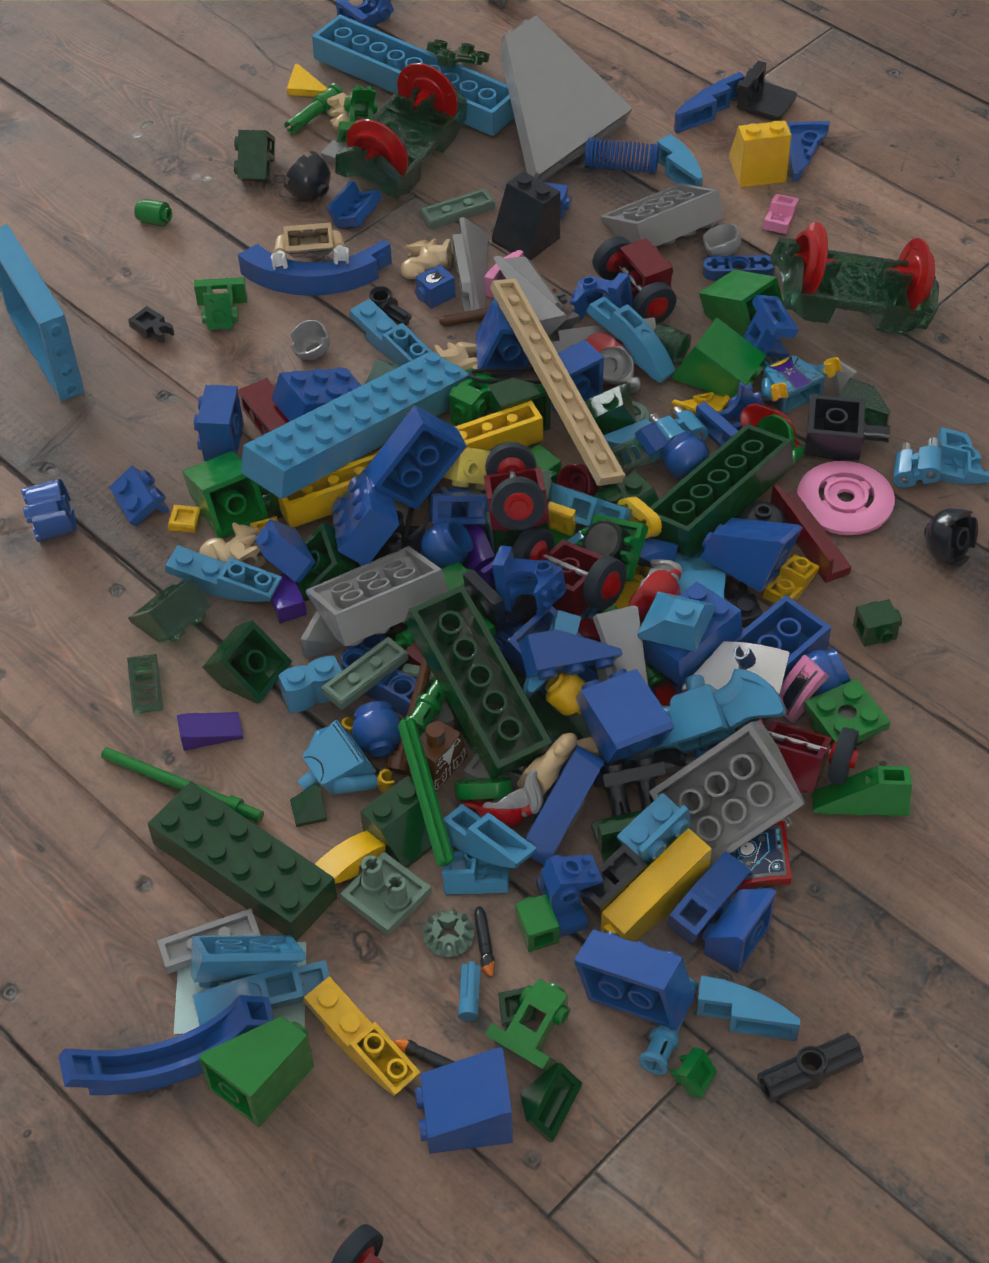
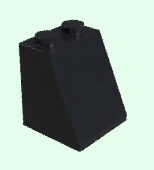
(528, 216)

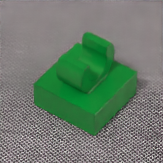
(695, 1072)

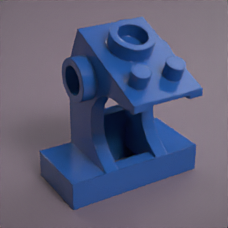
(368, 13)
(592, 288)
(766, 330)
(719, 422)
(458, 505)
(513, 580)
(561, 882)

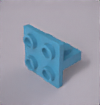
(655, 828)

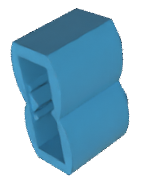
(303, 684)

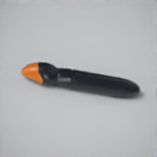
(487, 959)
(428, 1056)

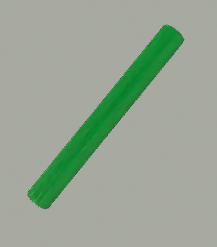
(426, 792)

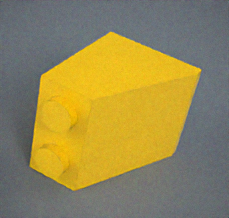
(761, 153)

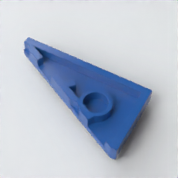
(804, 143)

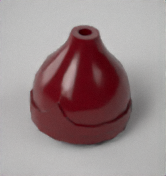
(578, 478)

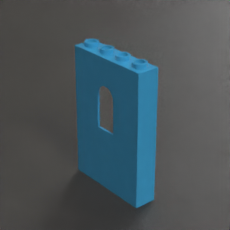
(38, 317)

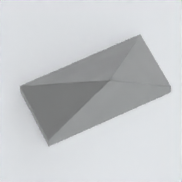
(318, 638)

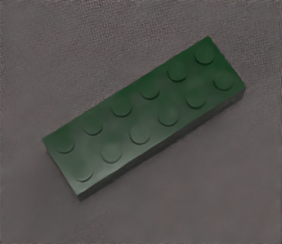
(722, 487)
(477, 681)
(243, 861)

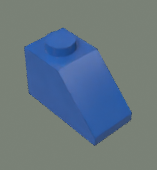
(285, 549)

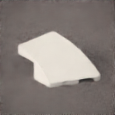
(720, 665)

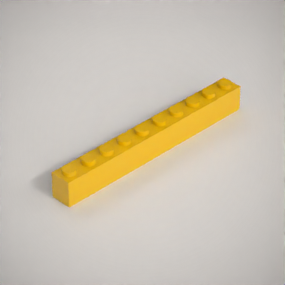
(515, 424)

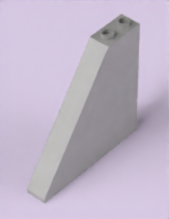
(555, 98)

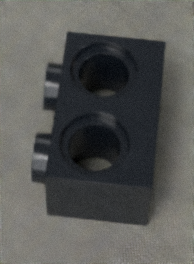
(617, 875)

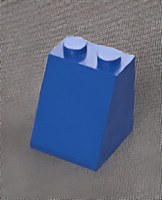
(497, 343)
(750, 549)
(623, 715)
(466, 1104)

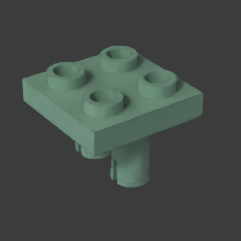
(385, 892)

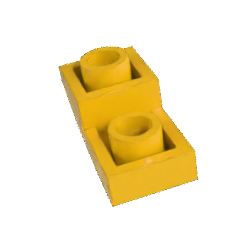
(792, 579)
(345, 858)

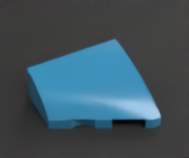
(960, 459)
(474, 876)

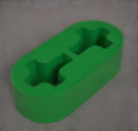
(483, 788)

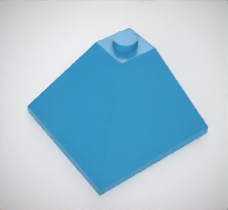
(235, 957)

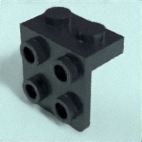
(761, 97)
(491, 604)

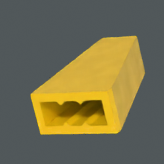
(658, 888)

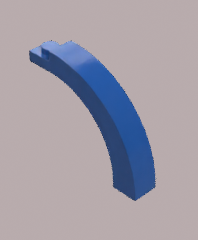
(315, 277)
(162, 1062)

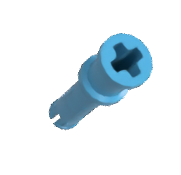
(662, 1043)

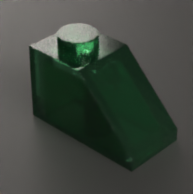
(875, 407)

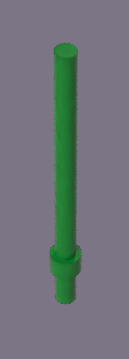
(178, 783)

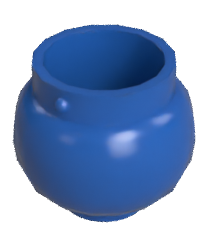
(683, 454)
(446, 544)
(832, 664)
(376, 728)

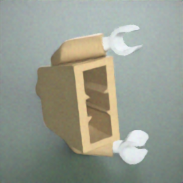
(307, 242)

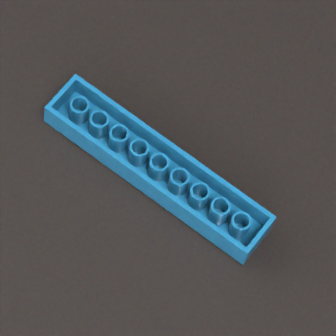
(381, 58)
(348, 425)

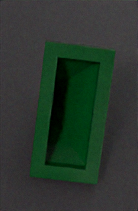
(550, 1099)

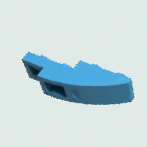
(385, 335)
(636, 335)
(586, 505)
(224, 580)
(281, 985)

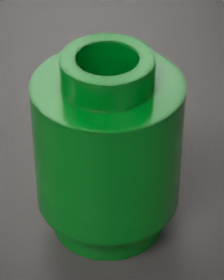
(153, 212)

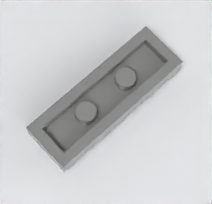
(177, 948)

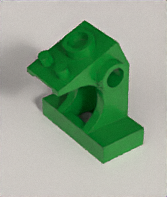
(359, 103)
(220, 307)
(468, 399)
(525, 1042)

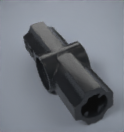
(793, 1076)

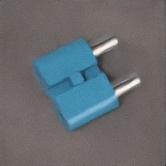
(684, 421)
(918, 466)

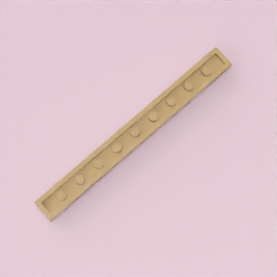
(557, 382)

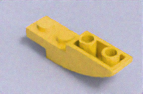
(360, 1038)

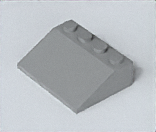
(666, 214)
(376, 595)
(735, 789)

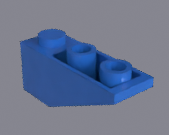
(559, 651)
(707, 897)

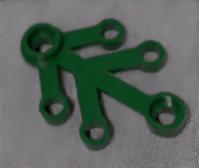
(464, 54)

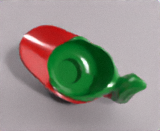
(774, 422)

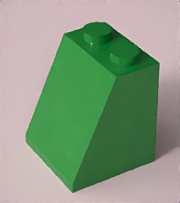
(733, 295)
(721, 361)
(225, 493)
(259, 1067)

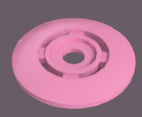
(851, 516)

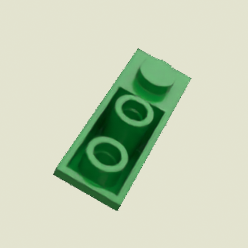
(870, 792)

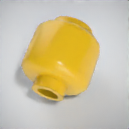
(563, 692)

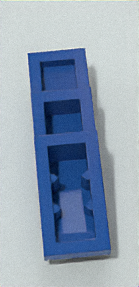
(706, 103)

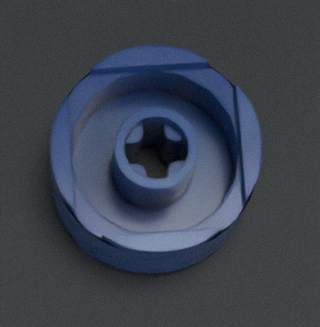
(49, 510)

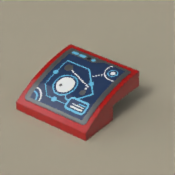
(766, 857)

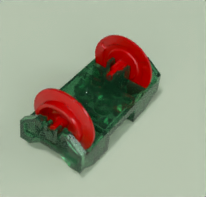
(405, 131)
(887, 289)

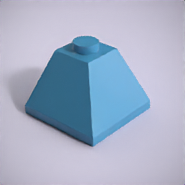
(676, 621)

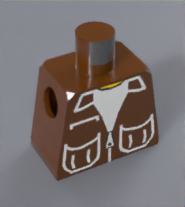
(443, 751)

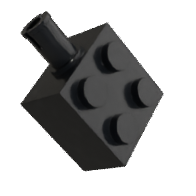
(838, 427)

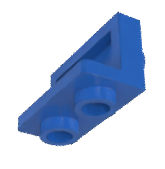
(352, 206)
(138, 495)

